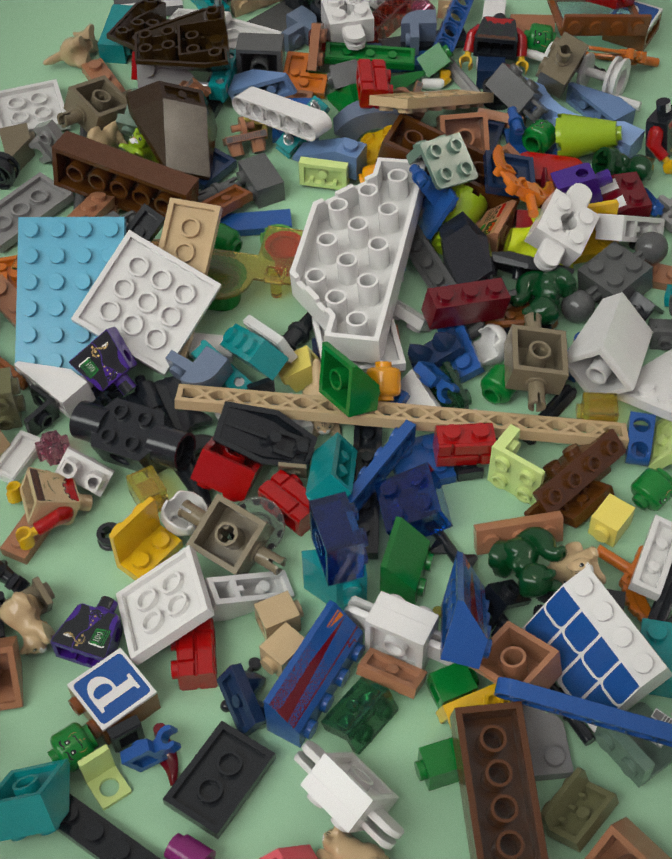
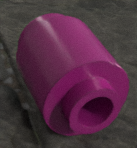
(187, 848)

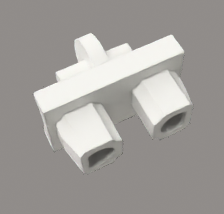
(85, 470)

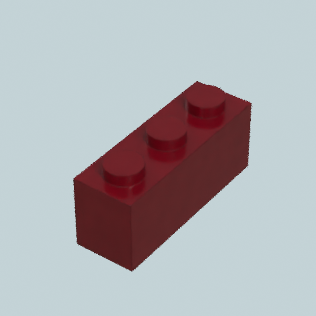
(465, 303)

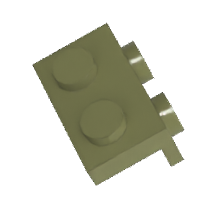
(10, 402)
(577, 810)

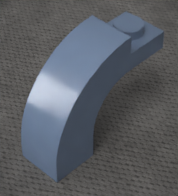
(355, 121)

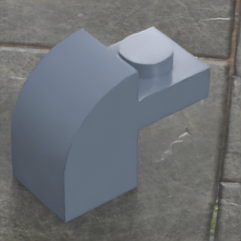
(298, 26)
(418, 27)
(207, 370)

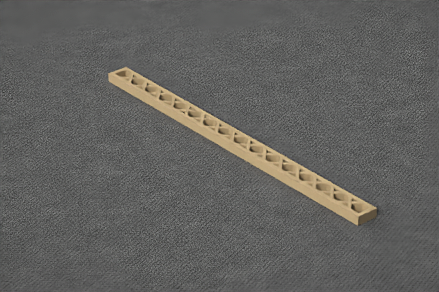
(541, 427)

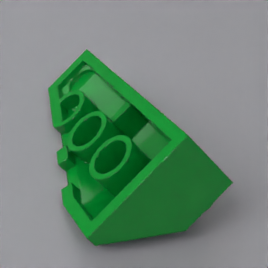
(349, 93)

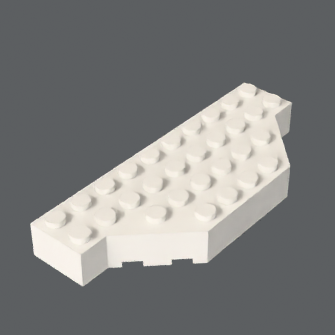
(357, 257)

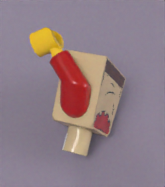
(47, 502)

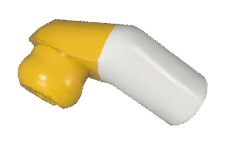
(439, 82)

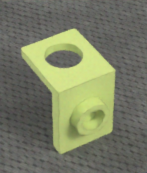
(97, 769)

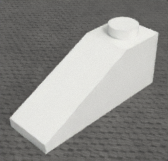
(626, 227)
(59, 383)
(237, 594)

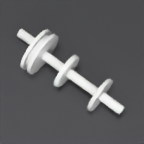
(614, 79)

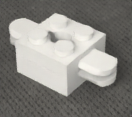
(348, 22)
(562, 227)
(398, 628)
(349, 793)

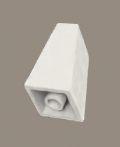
(610, 348)

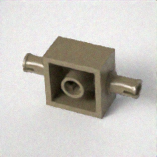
(563, 61)
(93, 104)
(535, 360)
(249, 539)

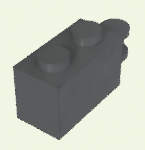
(517, 91)

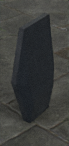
(465, 250)
(516, 264)
(263, 435)

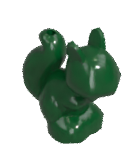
(620, 163)
(547, 290)
(522, 557)

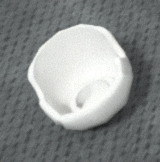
(491, 344)
(170, 517)

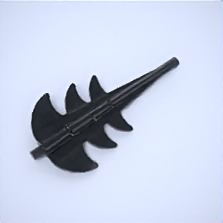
(161, 396)

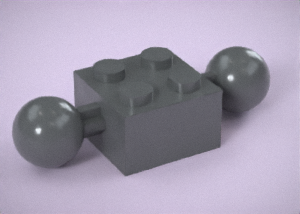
(615, 272)

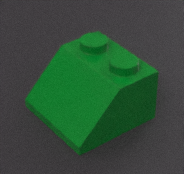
(346, 383)
(405, 562)

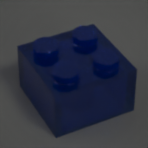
(416, 498)
(338, 538)

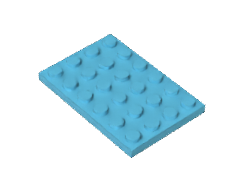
(54, 273)

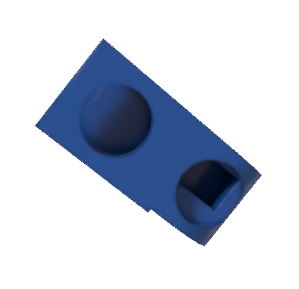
(640, 438)

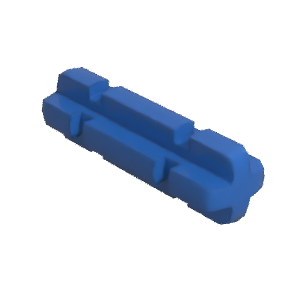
(657, 206)

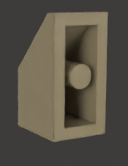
(16, 143)

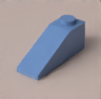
(270, 81)
(598, 104)
(336, 149)

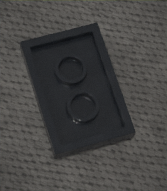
(219, 779)

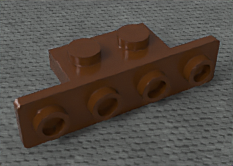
(576, 470)
(582, 504)

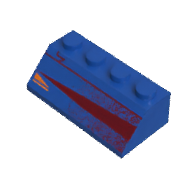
(465, 617)
(313, 676)

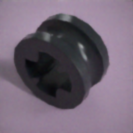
(104, 543)

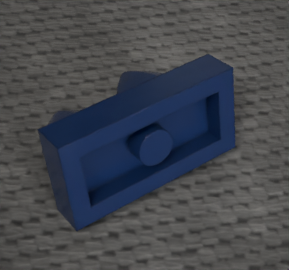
(442, 348)
(239, 694)

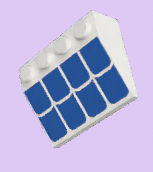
(598, 645)

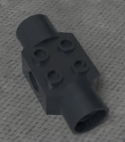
(132, 435)

